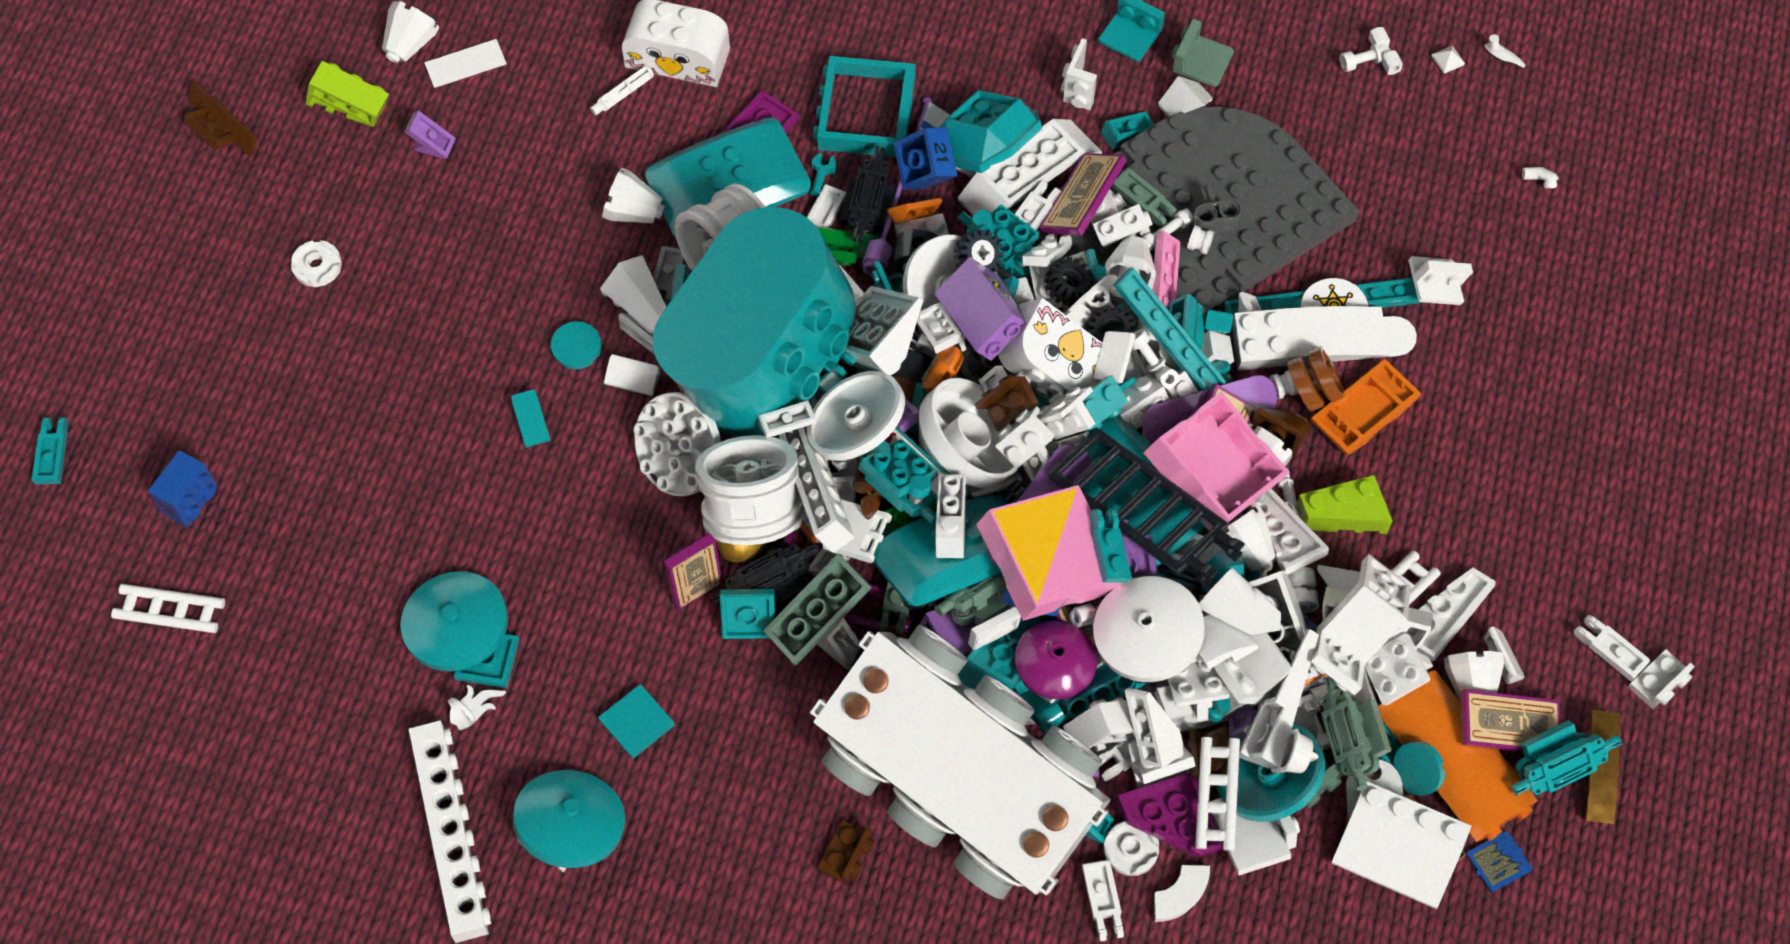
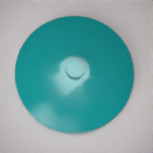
(454, 621)
(1273, 796)
(568, 819)

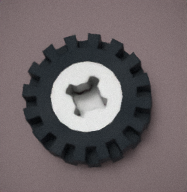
(979, 240)

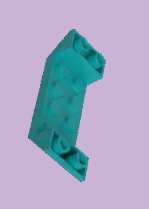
(998, 657)

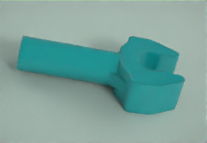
(822, 171)
(1097, 270)

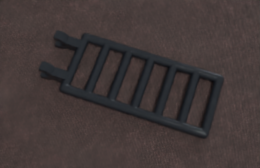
(1189, 561)

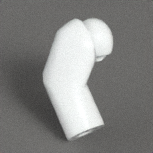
(1537, 173)

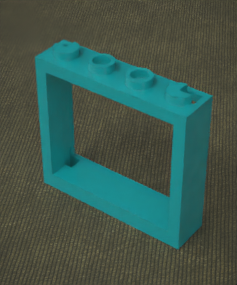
(865, 68)

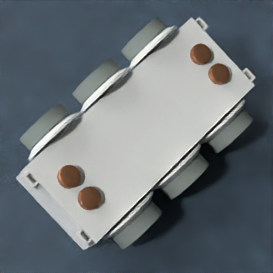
(961, 761)

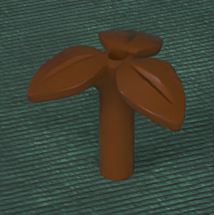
(870, 502)

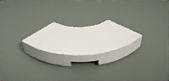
(1183, 894)

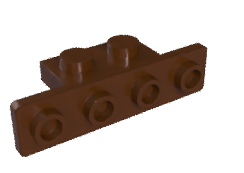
(216, 123)

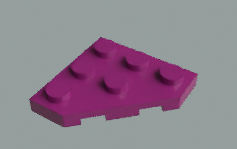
(1168, 813)

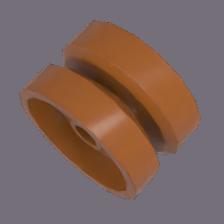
(1319, 377)

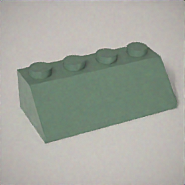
(817, 609)

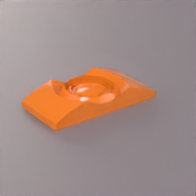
(1366, 407)

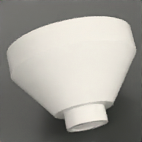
(961, 435)

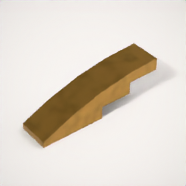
(1603, 783)

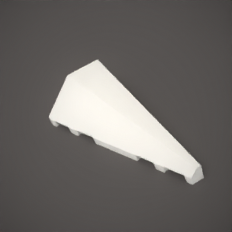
(636, 292)
(1273, 723)

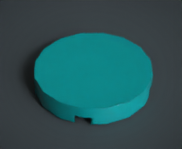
(576, 345)
(1419, 768)

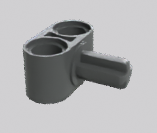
(1215, 212)

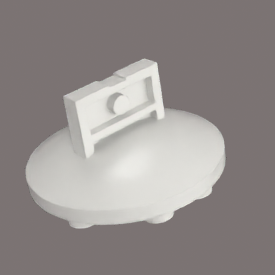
(670, 439)

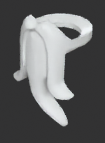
(469, 709)

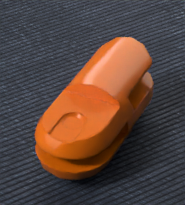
(943, 368)

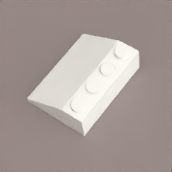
(882, 329)
(1401, 845)

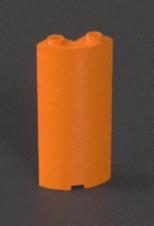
(1475, 777)

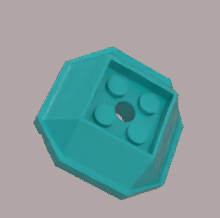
(989, 130)

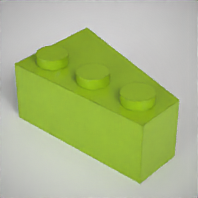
(346, 94)
(1346, 506)

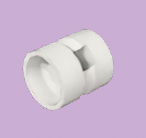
(1304, 582)

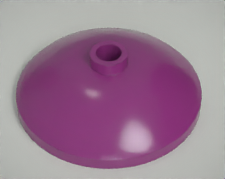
(1052, 674)

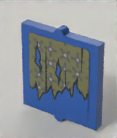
(1499, 861)

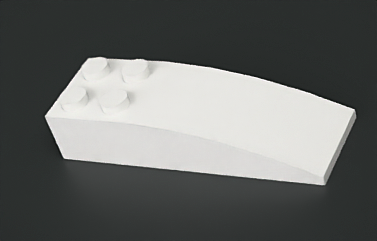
(1281, 335)

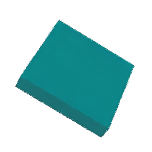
(746, 612)
(494, 669)
(636, 721)

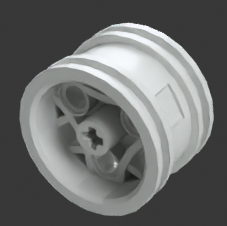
(702, 223)
(749, 490)

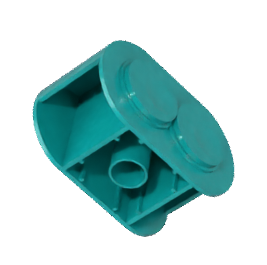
(756, 319)

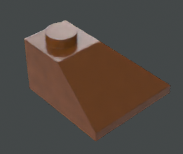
(1286, 426)

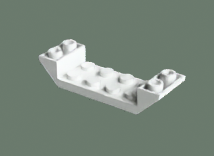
(1040, 159)

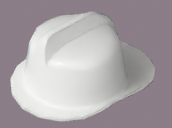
(1297, 754)

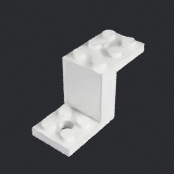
(1361, 624)

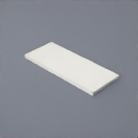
(465, 63)

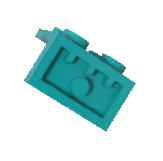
(1133, 29)

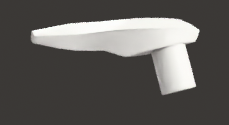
(1501, 52)

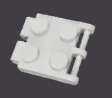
(864, 532)

